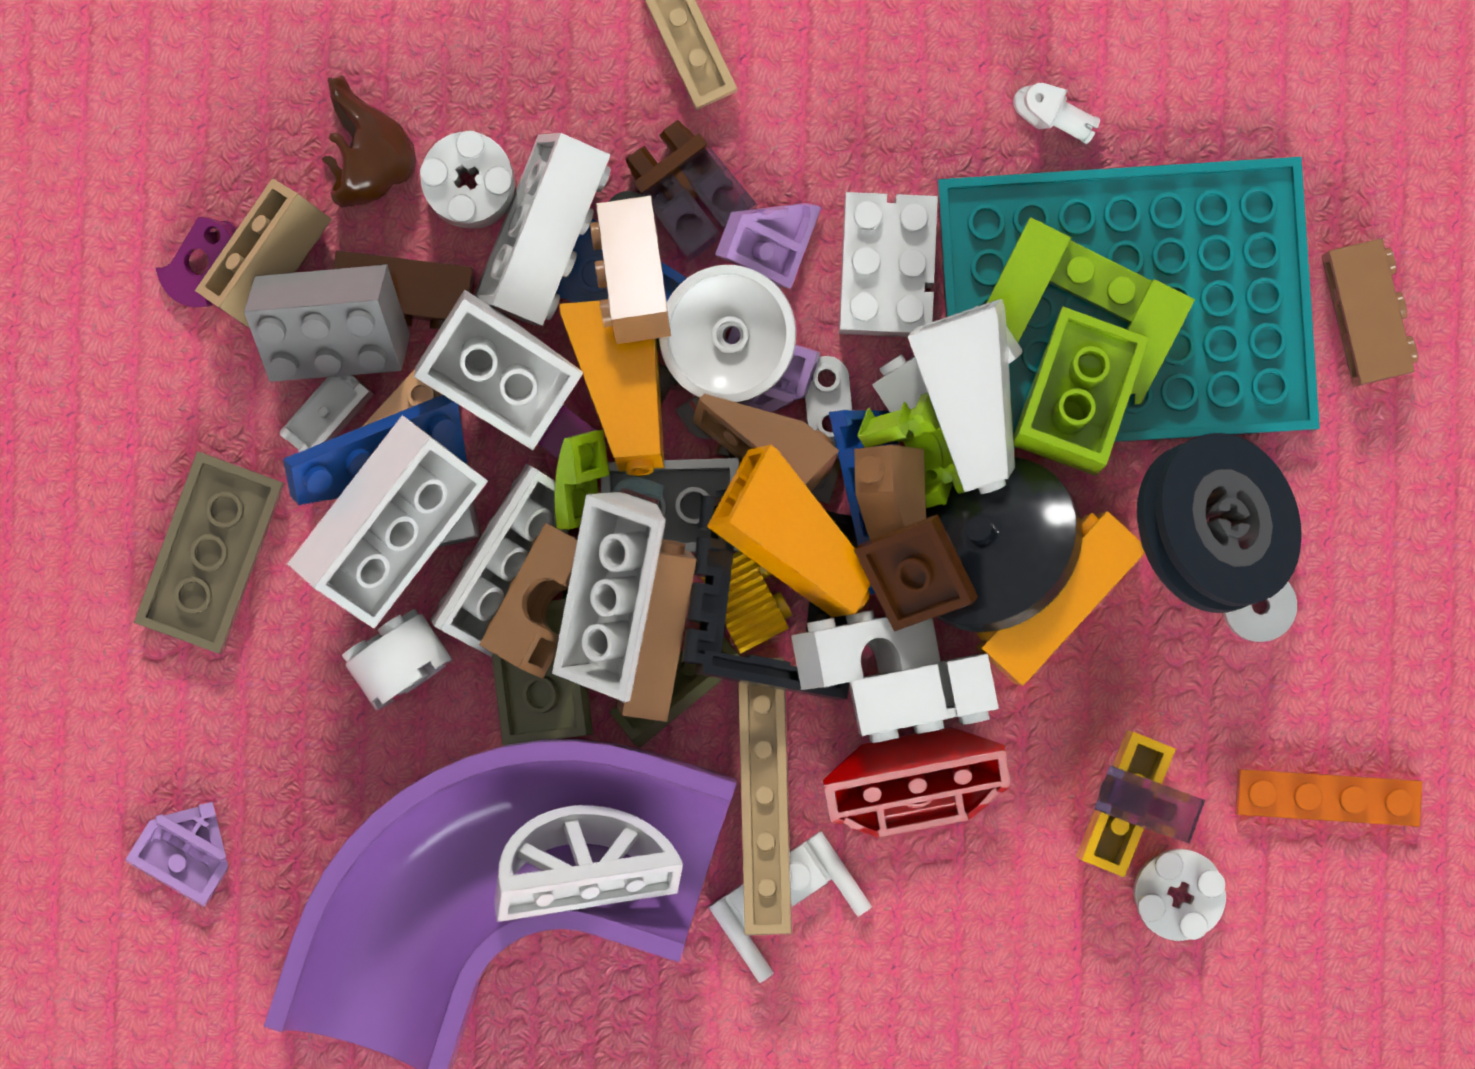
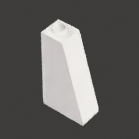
(969, 388)

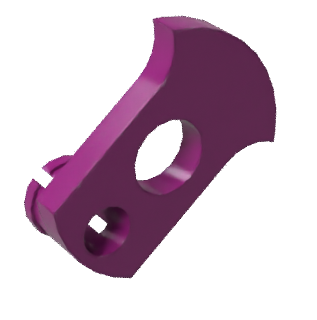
(177, 277)

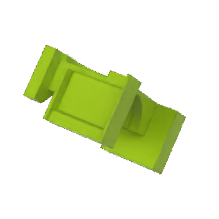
(922, 430)

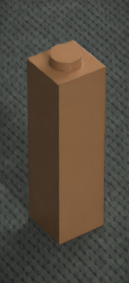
(662, 635)

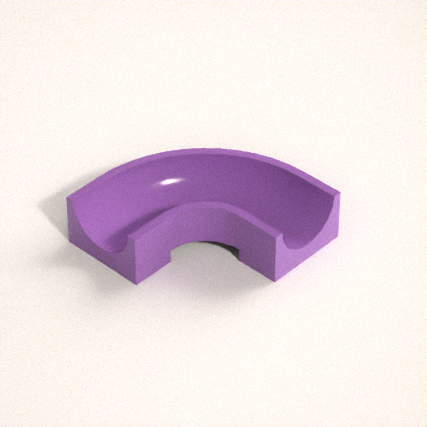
(409, 899)

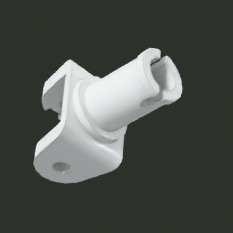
(1047, 107)

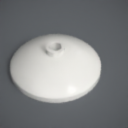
(701, 315)

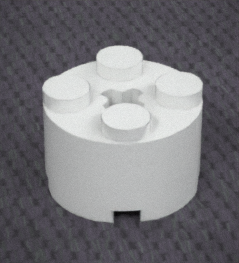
(472, 154)
(396, 659)

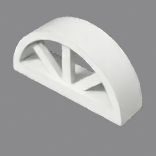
(648, 873)

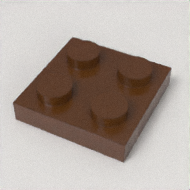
(916, 573)

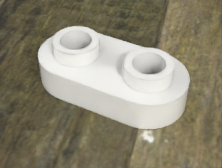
(822, 399)

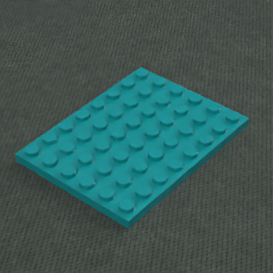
(1206, 229)

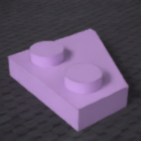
(769, 240)

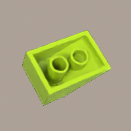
(1080, 392)

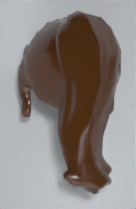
(378, 152)

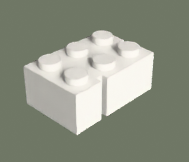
(887, 264)
(924, 697)

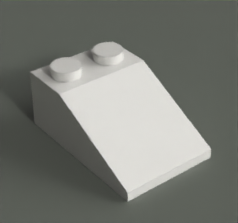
(497, 370)

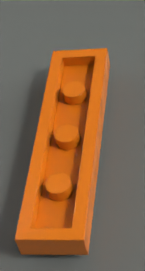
(1328, 797)

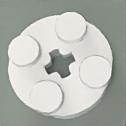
(1191, 918)

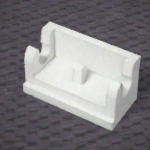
(326, 412)

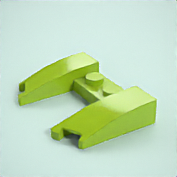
(1051, 257)

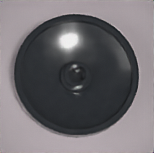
(1013, 546)

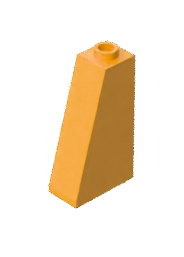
(622, 387)
(790, 534)

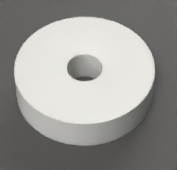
(1267, 626)

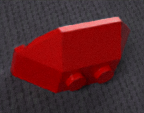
(916, 782)

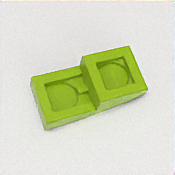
(578, 468)

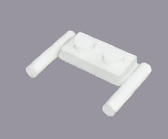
(811, 868)

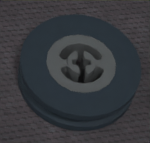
(1212, 562)

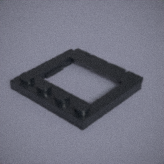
(709, 608)

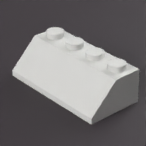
(543, 227)
(387, 522)
(497, 558)
(609, 593)

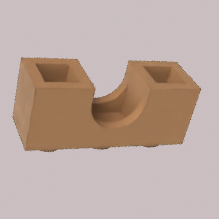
(520, 625)

